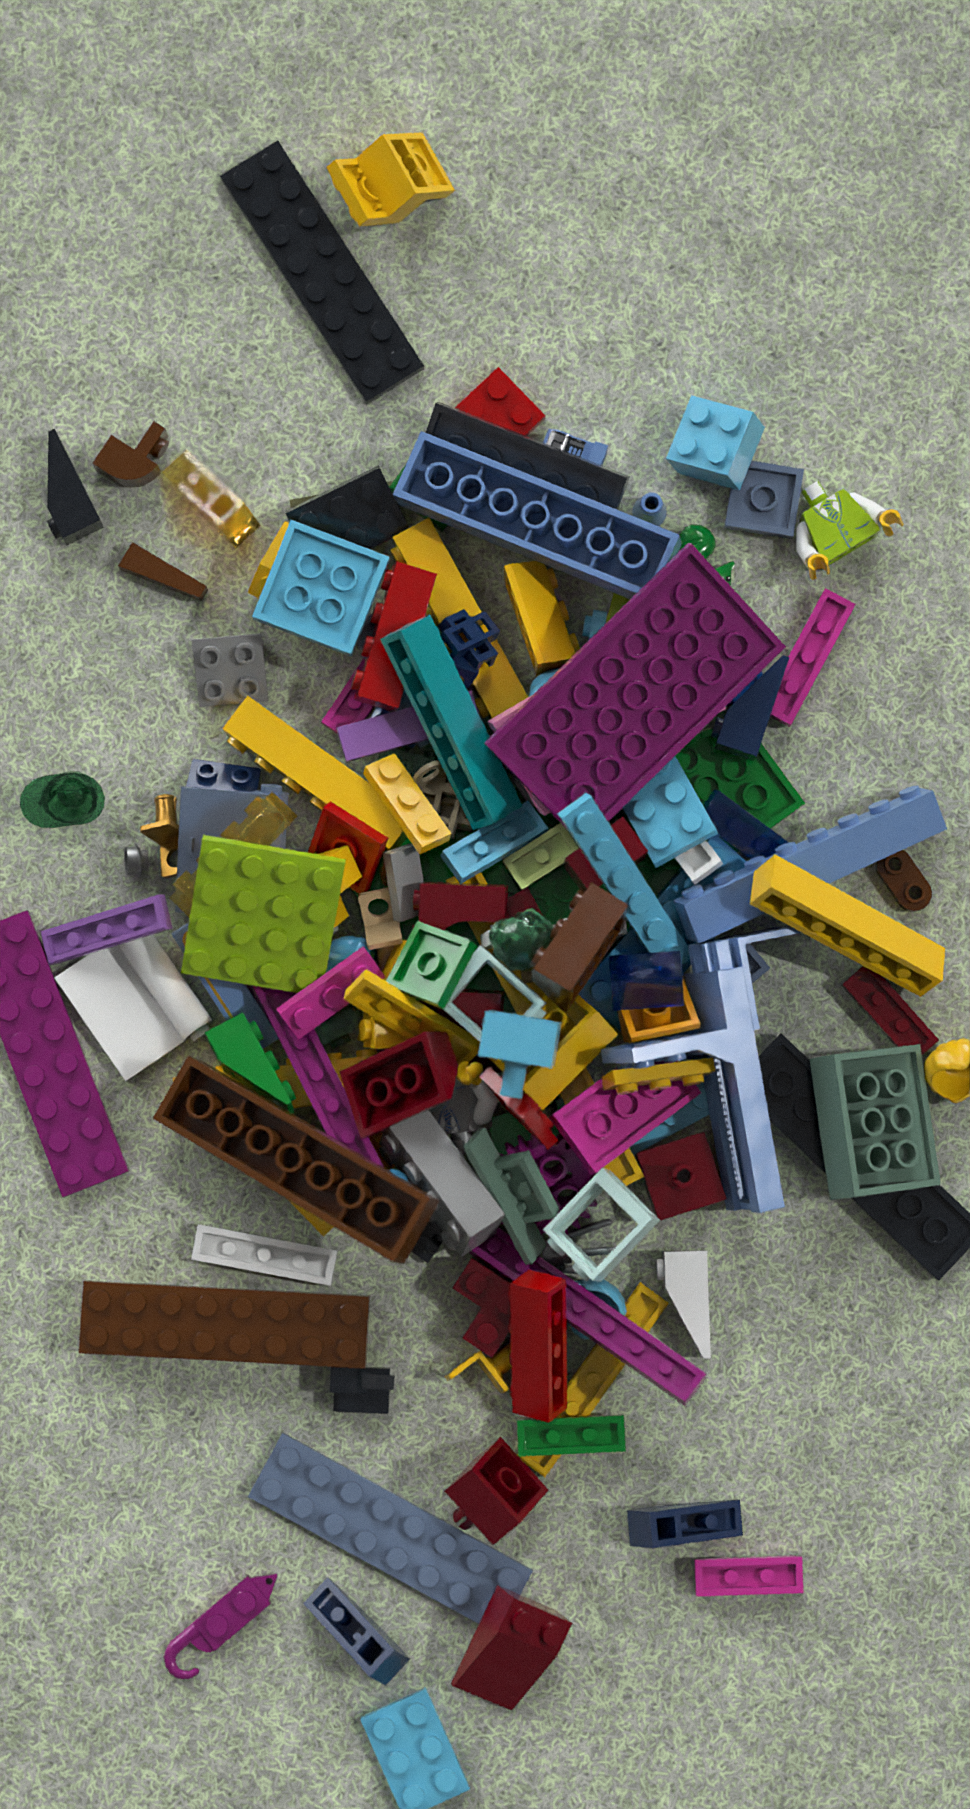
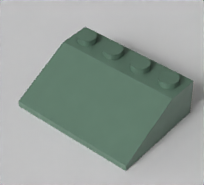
(875, 1121)

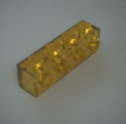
(262, 826)

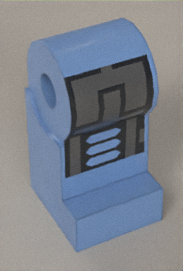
(590, 451)

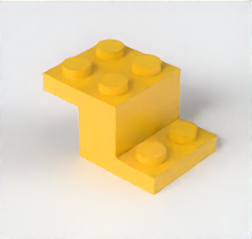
(390, 179)

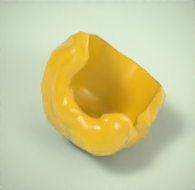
(949, 1070)

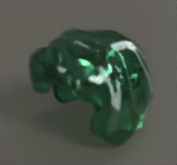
(520, 938)

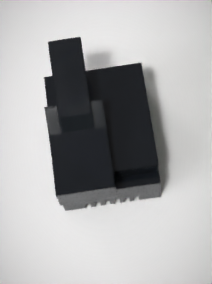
(361, 1389)

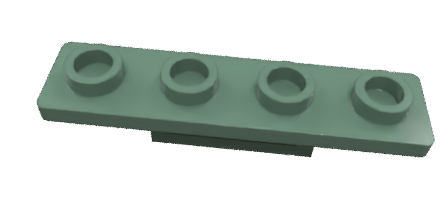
(517, 1189)

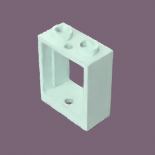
(476, 963)
(639, 1212)

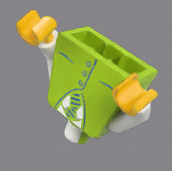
(838, 526)

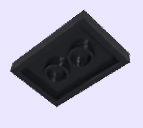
(354, 511)

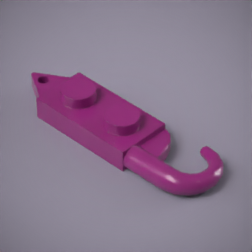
(221, 1621)

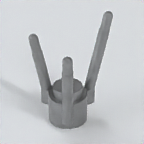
(560, 1262)

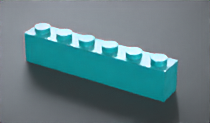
(451, 722)

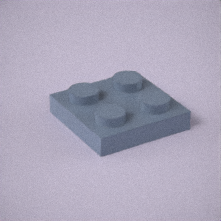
(766, 500)

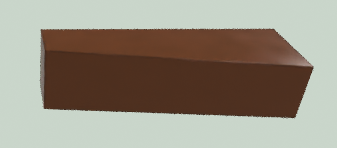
(153, 569)

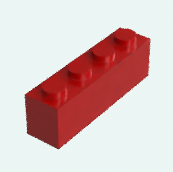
(404, 601)
(538, 1345)

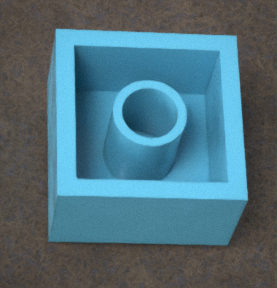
(715, 442)

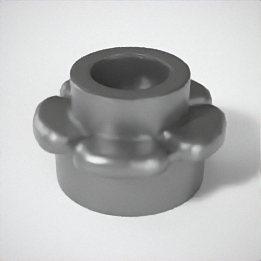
(135, 860)

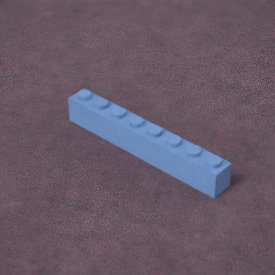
(825, 854)

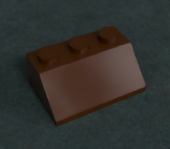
(578, 945)

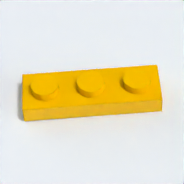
(407, 803)
(658, 1076)

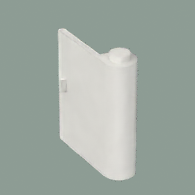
(134, 1003)

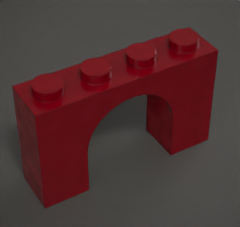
(449, 903)

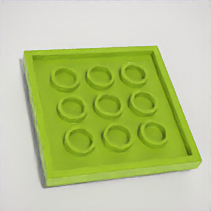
(262, 914)

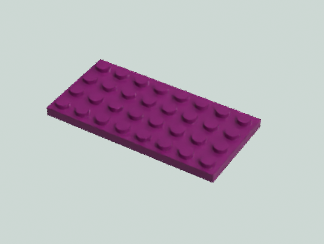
(637, 689)

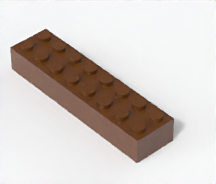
(296, 1160)
(224, 1324)

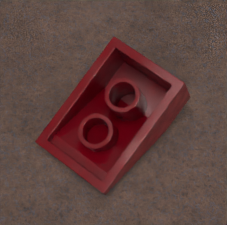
(510, 1648)

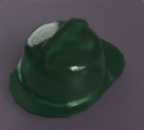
(62, 800)

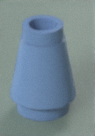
(653, 516)

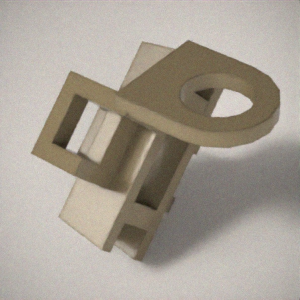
(435, 788)

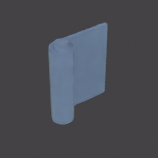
(210, 813)

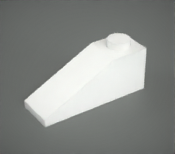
(687, 1286)

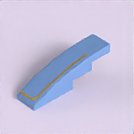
(232, 997)

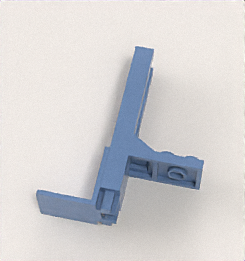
(735, 1091)

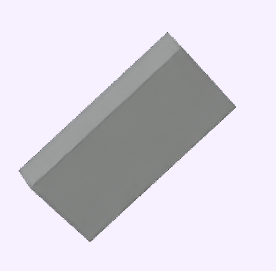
(403, 877)

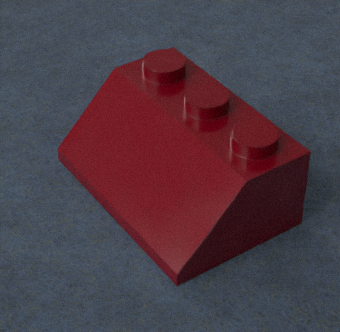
(400, 1082)

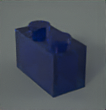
(646, 980)

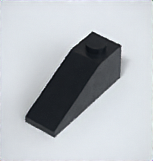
(67, 499)

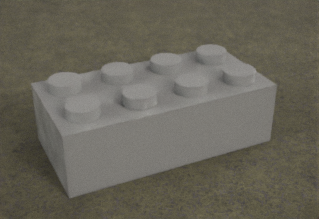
(435, 1165)

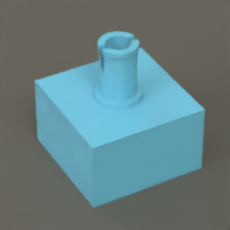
(518, 1043)

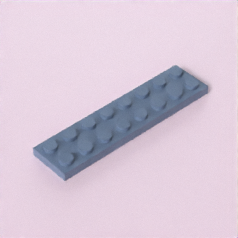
(385, 1529)

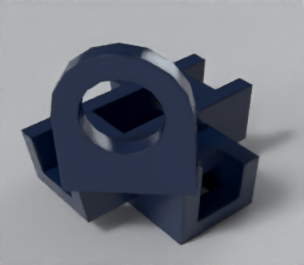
(463, 653)

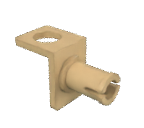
(381, 929)

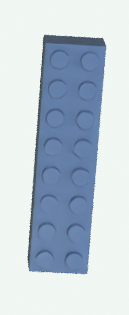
(533, 517)

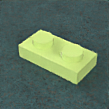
(540, 856)

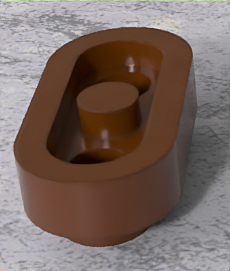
(902, 880)

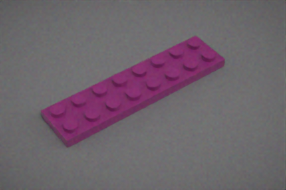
(52, 1064)

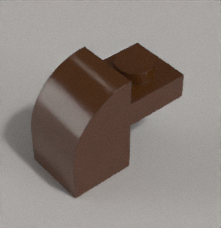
(133, 466)

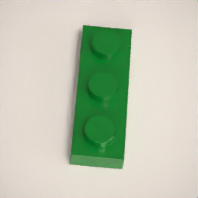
(571, 1435)

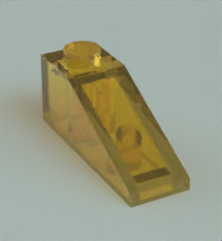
(212, 499)

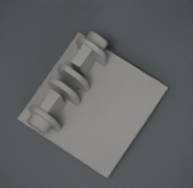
(230, 669)

